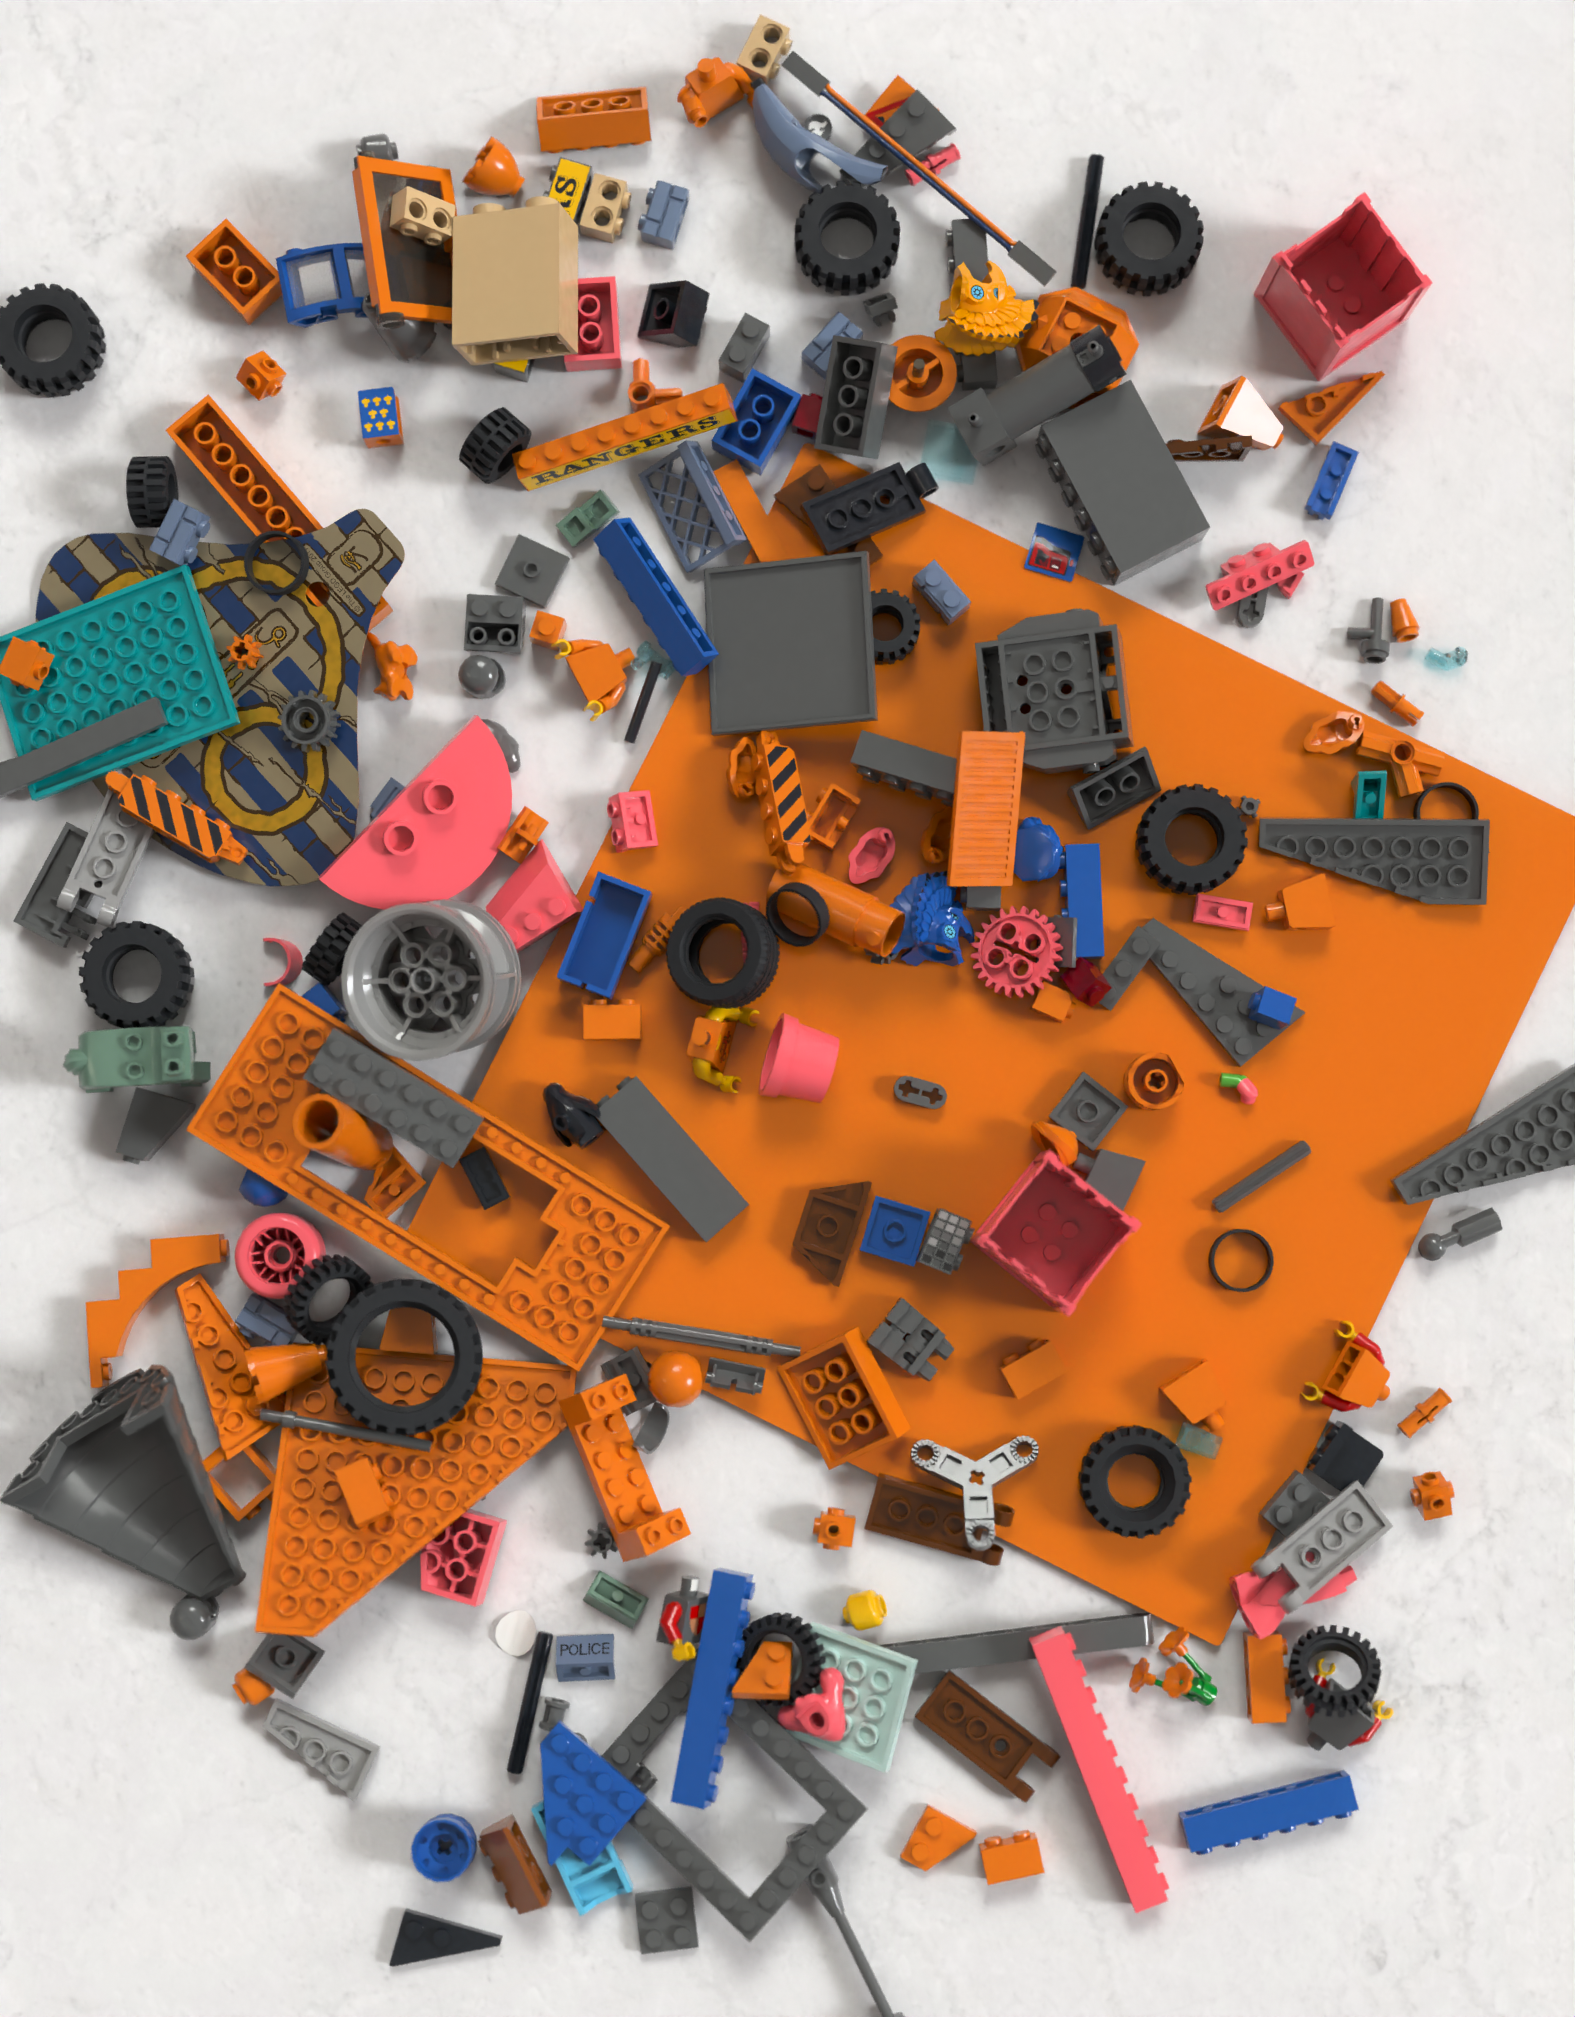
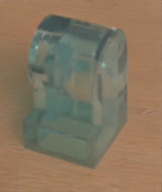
(1198, 1441)

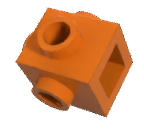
(261, 375)
(1432, 1495)
(842, 1536)

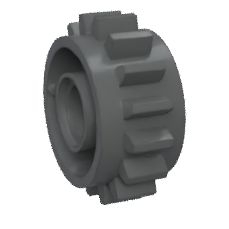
(294, 721)

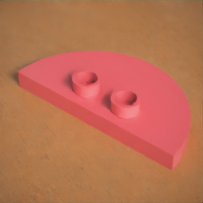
(434, 831)

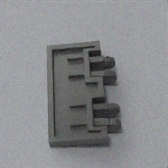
(40, 907)

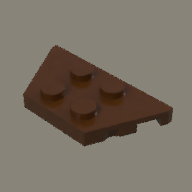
(830, 1226)

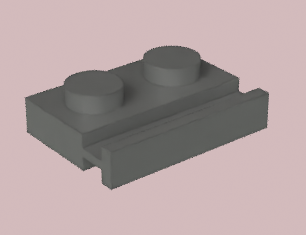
(637, 1372)

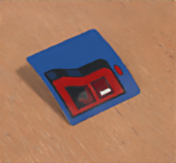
(1054, 552)

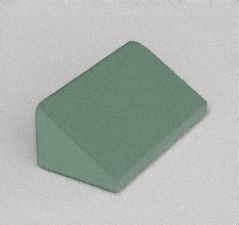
(615, 1599)

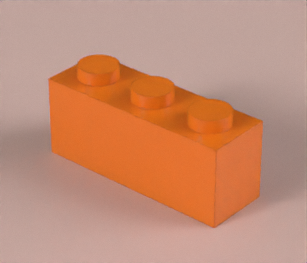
(1266, 1678)

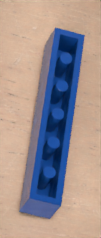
(655, 596)
(1268, 1812)

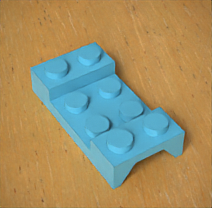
(587, 1883)

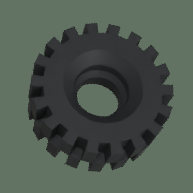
(328, 953)

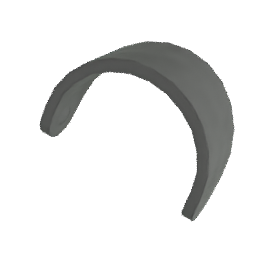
(653, 1429)

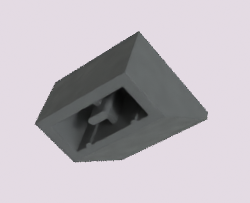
(494, 623)

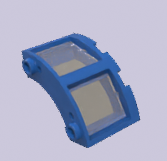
(323, 283)

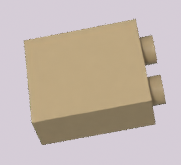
(515, 282)

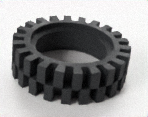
(307, 1286)
(804, 1640)
(1334, 1700)

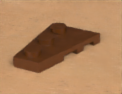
(1210, 449)

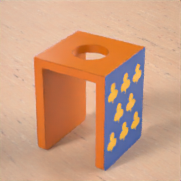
(380, 417)

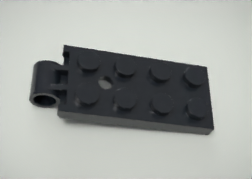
(856, 509)

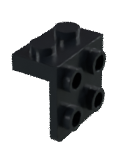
(1344, 1457)

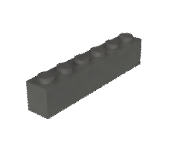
(970, 246)

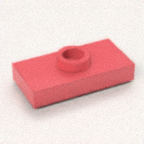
(1222, 912)

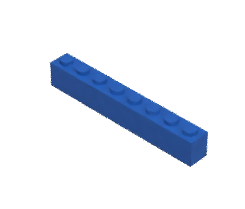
(712, 1688)

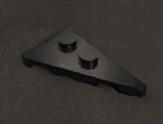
(432, 1937)

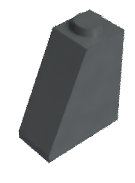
(150, 1124)

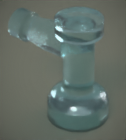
(648, 654)

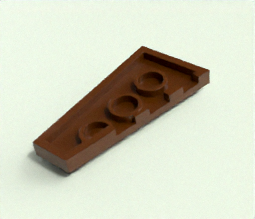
(813, 485)

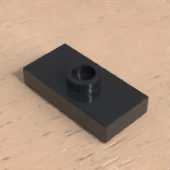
(484, 1178)

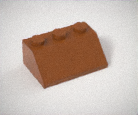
(515, 1865)

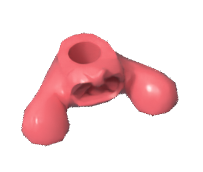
(818, 1714)

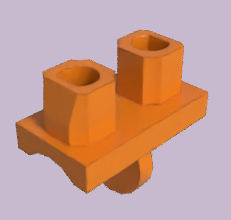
(522, 835)

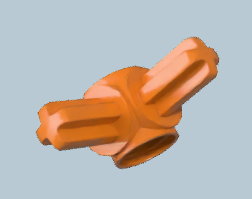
(643, 387)

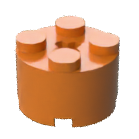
(1158, 1065)

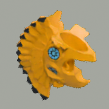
(983, 314)

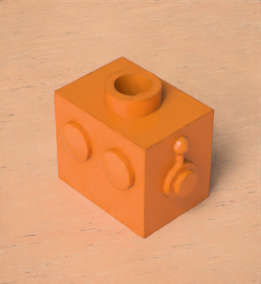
(26, 663)

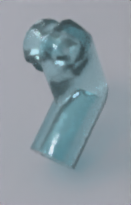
(1449, 660)

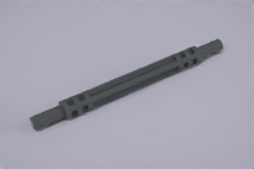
(701, 1336)

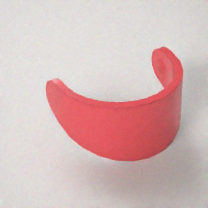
(294, 962)

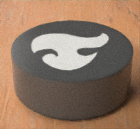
(820, 125)

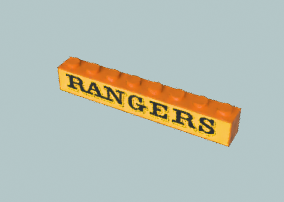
(624, 437)

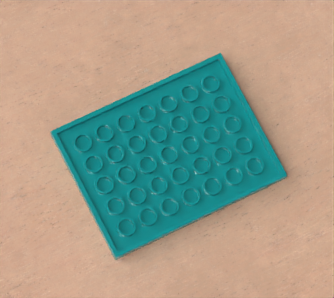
(115, 656)

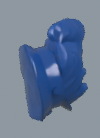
(1036, 850)

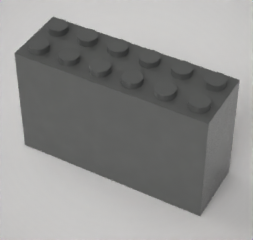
(1121, 483)

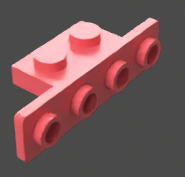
(1257, 571)

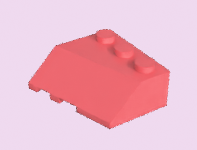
(534, 899)

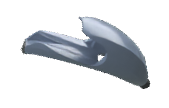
(795, 147)

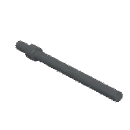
(291, 1419)

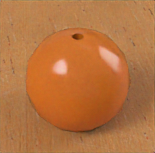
(675, 1379)

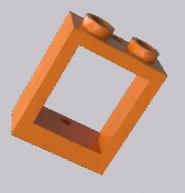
(252, 1507)

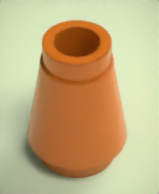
(1403, 621)

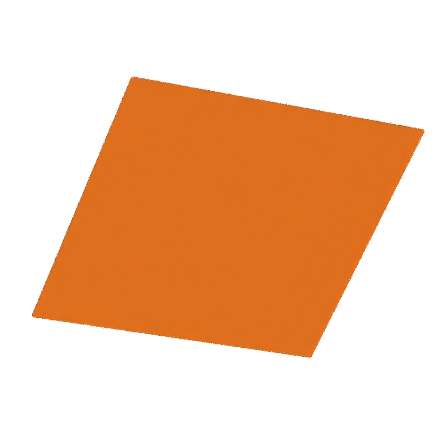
(1375, 1076)

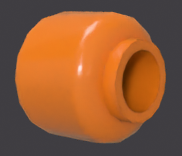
(251, 1688)

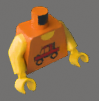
(712, 1041)

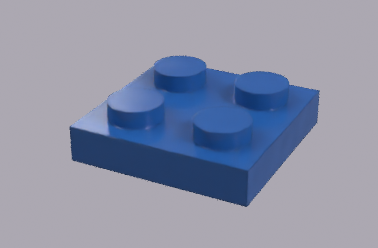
(894, 1231)

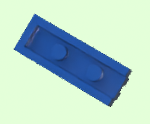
(1331, 481)

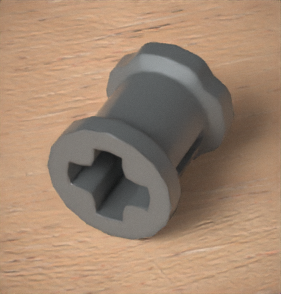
(553, 1713)

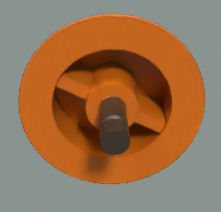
(922, 374)

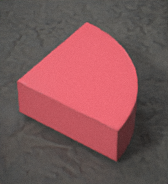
(1289, 584)

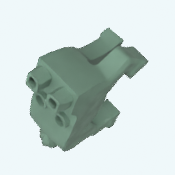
(136, 1058)

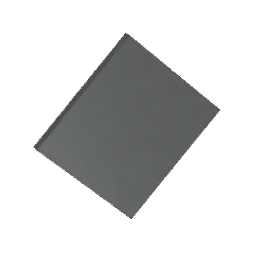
(791, 644)

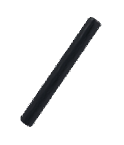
(1087, 221)
(529, 1702)

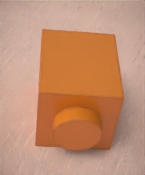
(547, 630)
(1053, 1003)

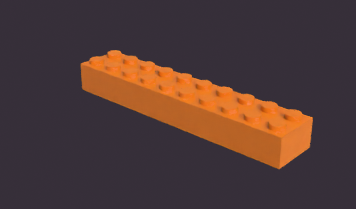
(248, 483)

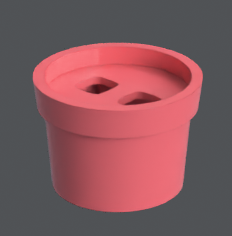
(798, 1061)

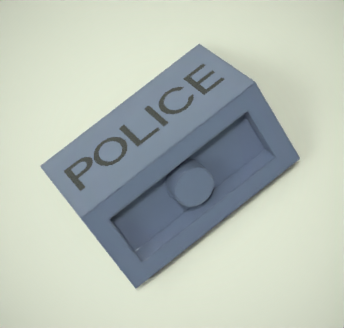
(585, 1657)

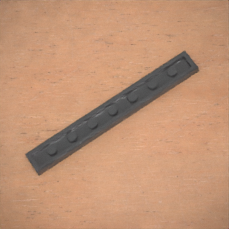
(81, 746)

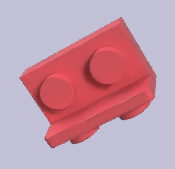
(632, 821)

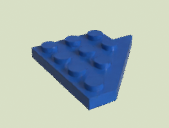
(582, 1796)

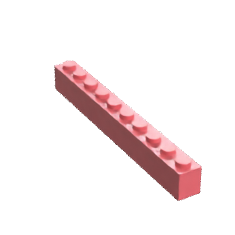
(1098, 1768)

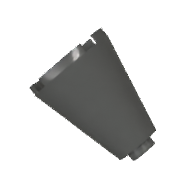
(405, 341)

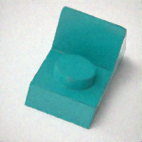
(1369, 794)

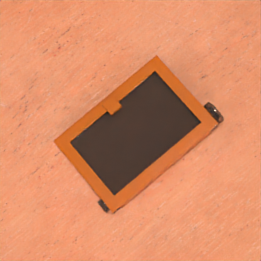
(403, 271)

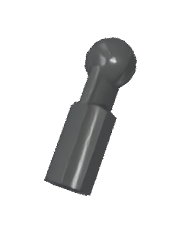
(1463, 1233)

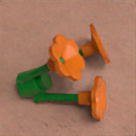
(1179, 1678)

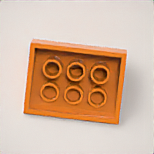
(844, 1398)

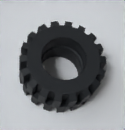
(492, 443)
(150, 489)
(910, 626)

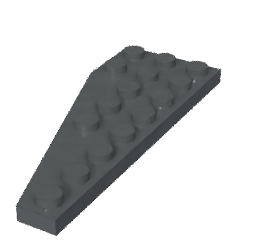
(1410, 856)
(1515, 1142)

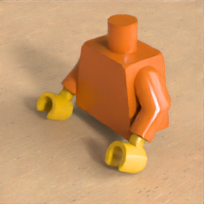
(596, 671)

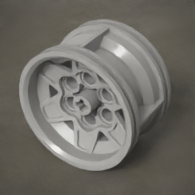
(372, 980)

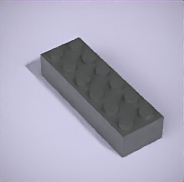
(393, 1097)

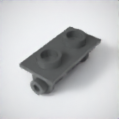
(746, 1377)

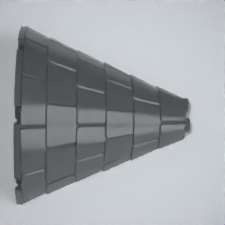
(133, 1486)

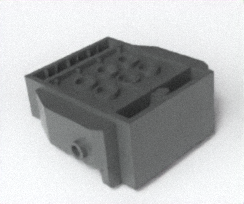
(1054, 652)

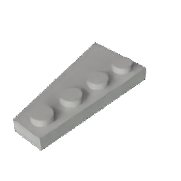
(328, 1748)

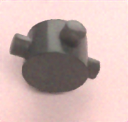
(1249, 806)

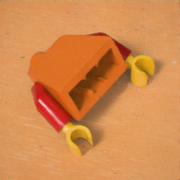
(1356, 1376)

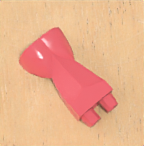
(1259, 1598)

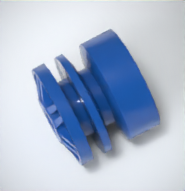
(440, 1864)

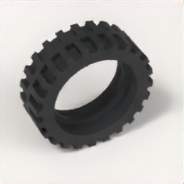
(342, 1353)

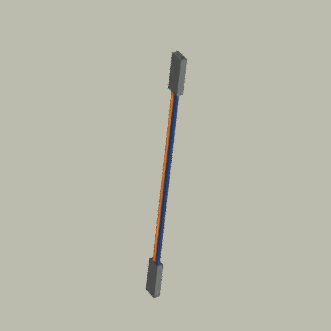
(818, 84)

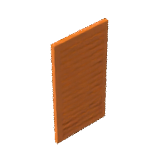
(985, 808)

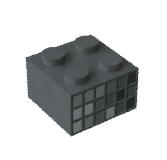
(945, 1241)

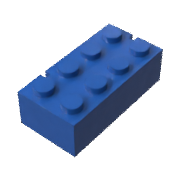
(604, 935)

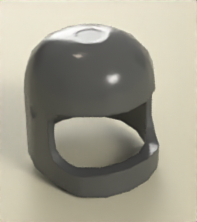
(480, 675)
(192, 1618)

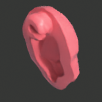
(871, 855)

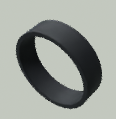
(248, 560)
(1465, 792)
(782, 930)
(1269, 1266)

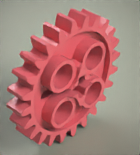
(1027, 930)

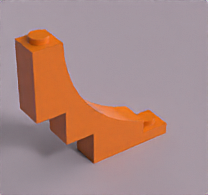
(112, 1320)

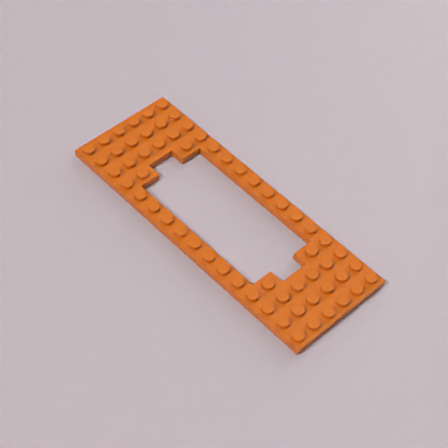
(556, 1306)

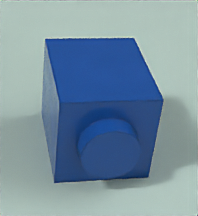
(1271, 1007)

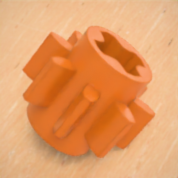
(236, 652)

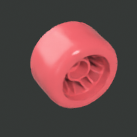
(258, 1249)

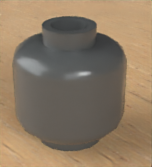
(379, 145)

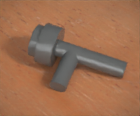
(1374, 649)

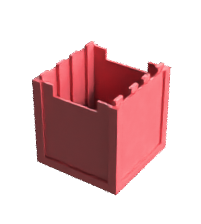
(1341, 288)
(1053, 1232)

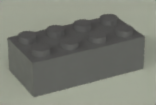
(855, 397)
(905, 767)

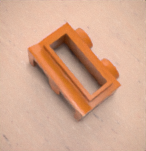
(843, 819)

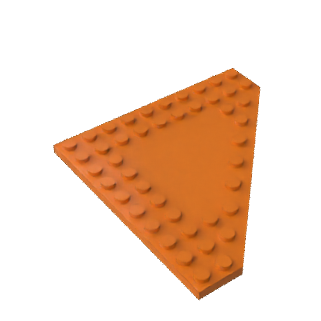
(315, 1551)

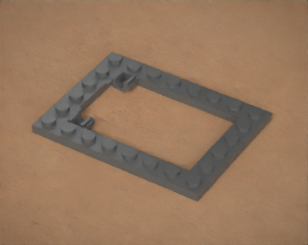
(841, 1805)

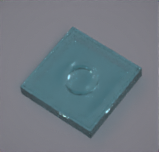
(948, 453)

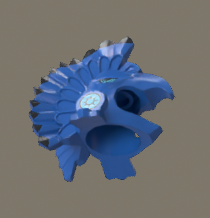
(931, 920)

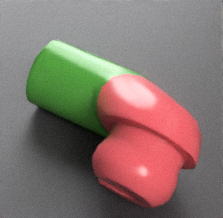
(1242, 1084)

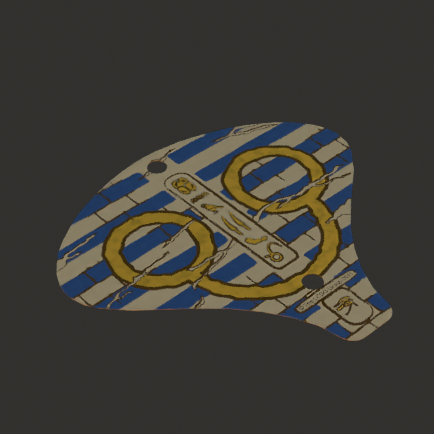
(281, 802)

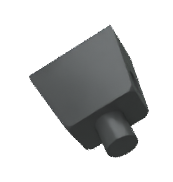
(1110, 1174)

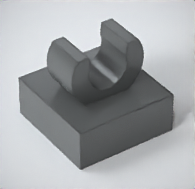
(879, 305)

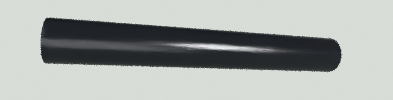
(643, 702)

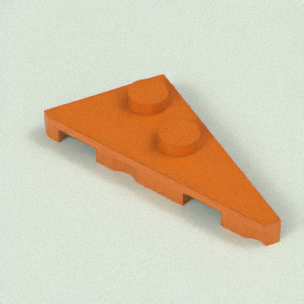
(1321, 411)

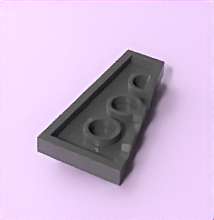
(913, 126)

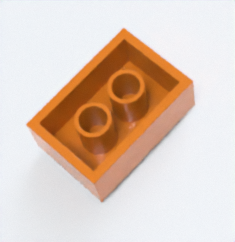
(236, 271)

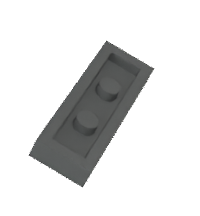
(1128, 964)

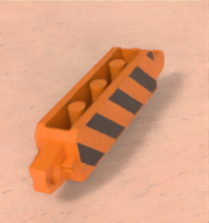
(781, 801)
(174, 819)

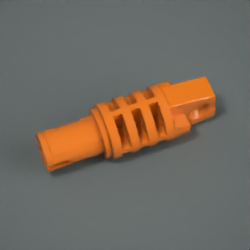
(654, 941)

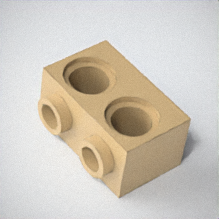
(759, 50)
(599, 207)
(422, 216)

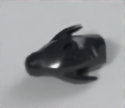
(572, 1116)

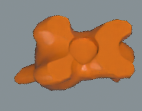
(393, 667)

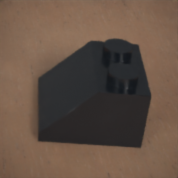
(673, 314)

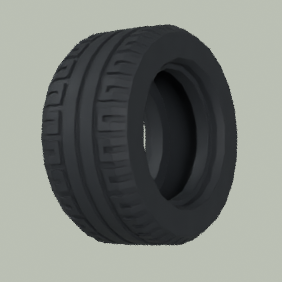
(688, 937)

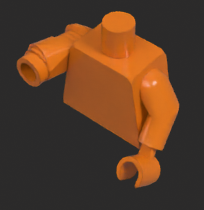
(713, 89)

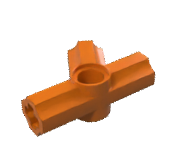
(1404, 772)

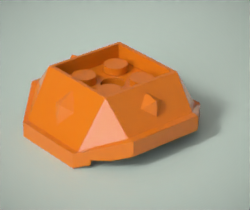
(1067, 316)

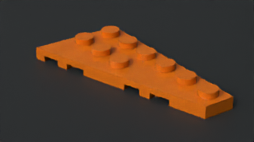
(223, 1369)

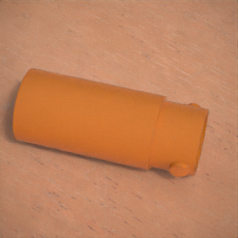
(853, 914)
(341, 1133)

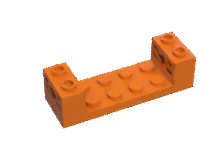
(618, 1471)

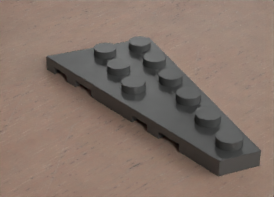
(1213, 992)

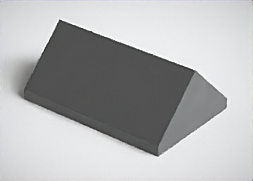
(1115, 788)

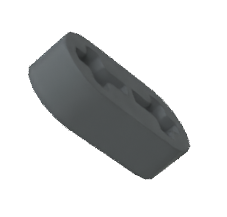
(1258, 609)
(921, 1085)

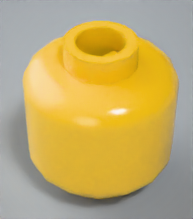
(865, 1610)

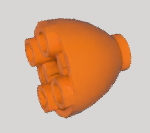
(494, 171)

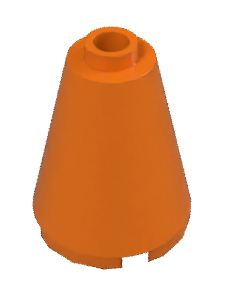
(282, 1367)

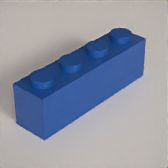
(1083, 897)

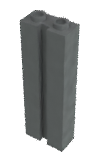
(670, 1158)

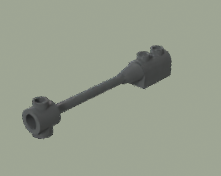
(824, 1886)

